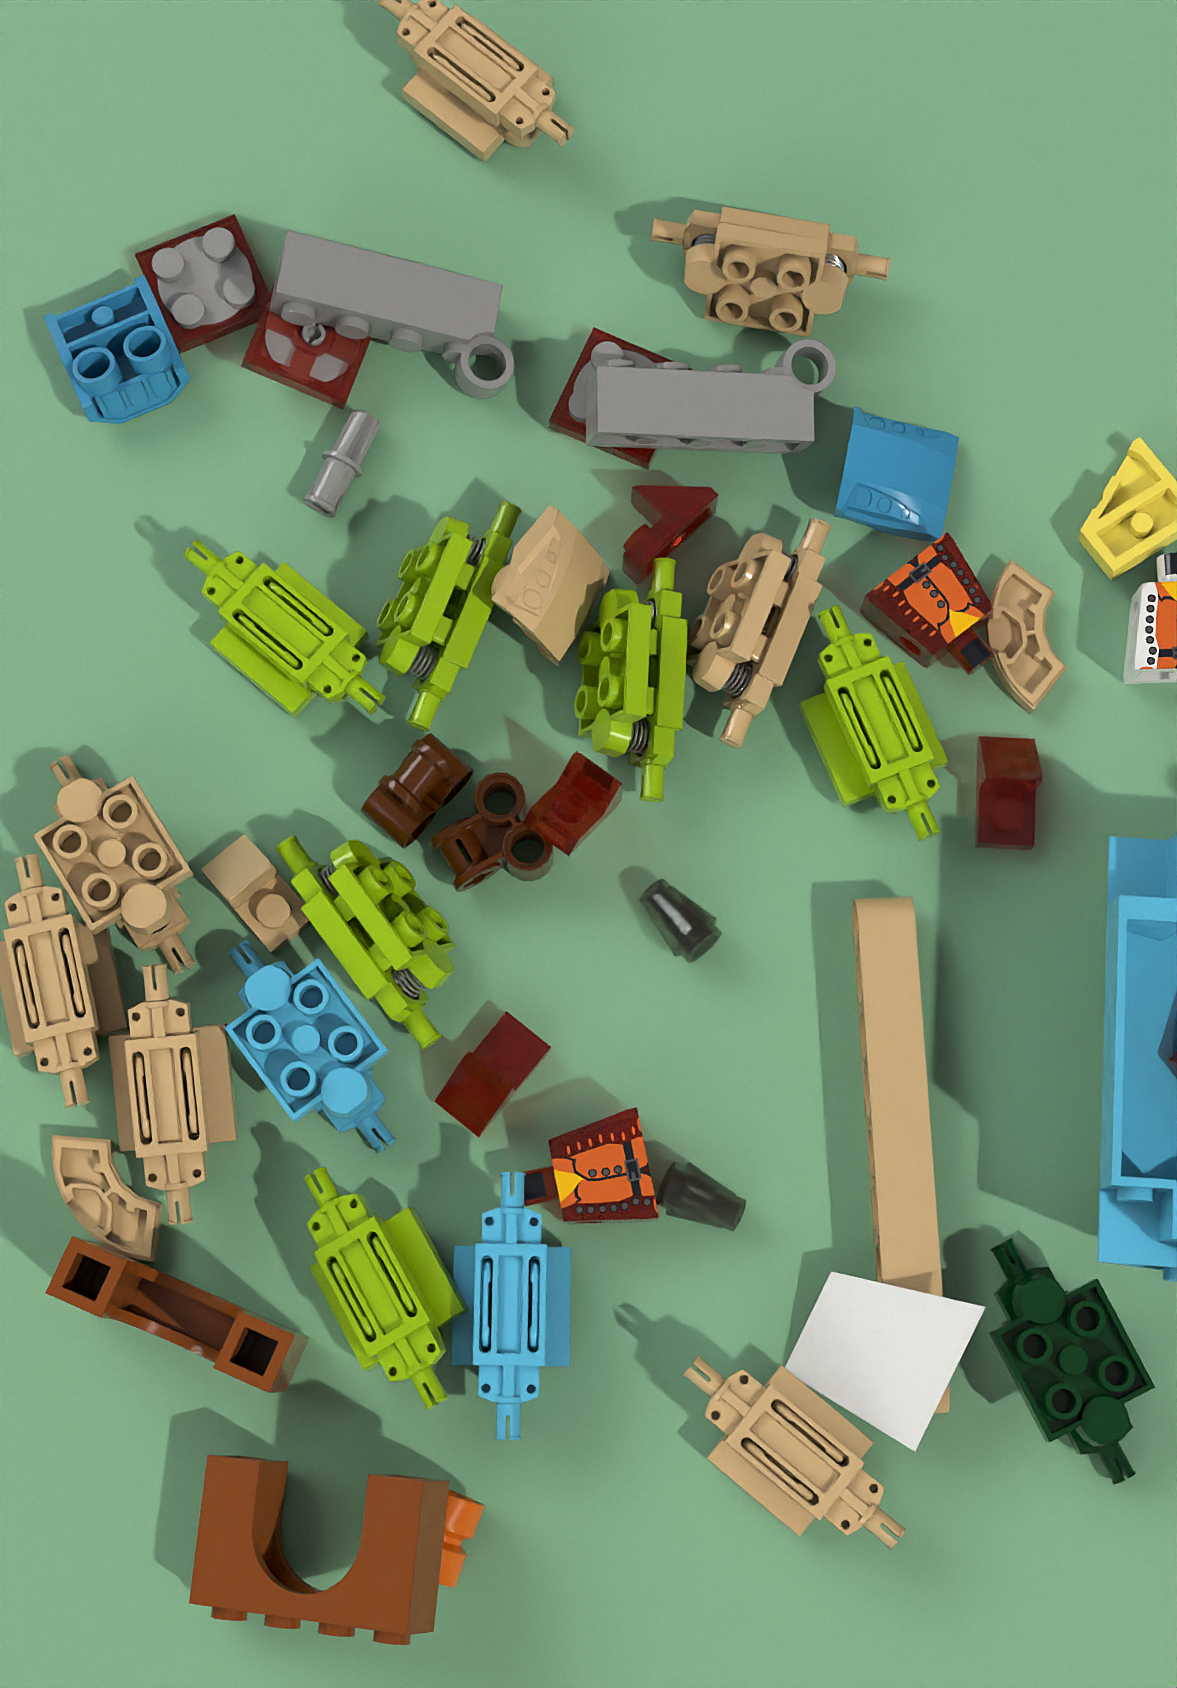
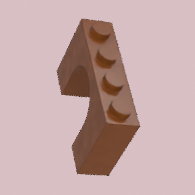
(179, 1312)
(245, 1569)

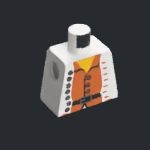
(1153, 628)

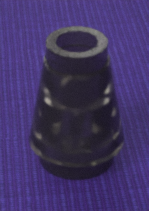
(681, 922)
(699, 1198)

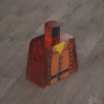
(933, 608)
(597, 1174)

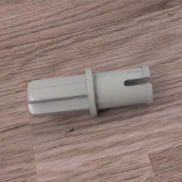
(342, 463)

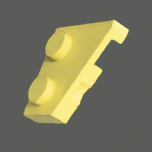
(1134, 513)

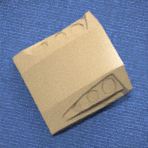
(551, 583)

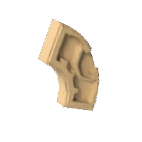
(1019, 637)
(102, 1200)

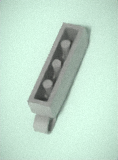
(393, 302)
(707, 408)

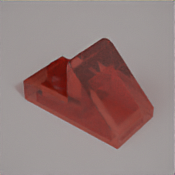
(675, 516)
(1006, 792)
(575, 804)
(492, 1074)

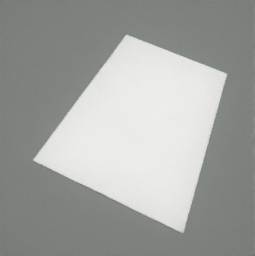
(883, 1351)

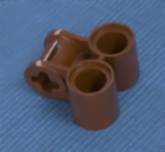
(417, 790)
(491, 838)

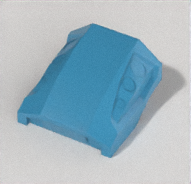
(119, 354)
(897, 477)

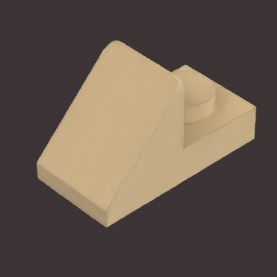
(257, 893)

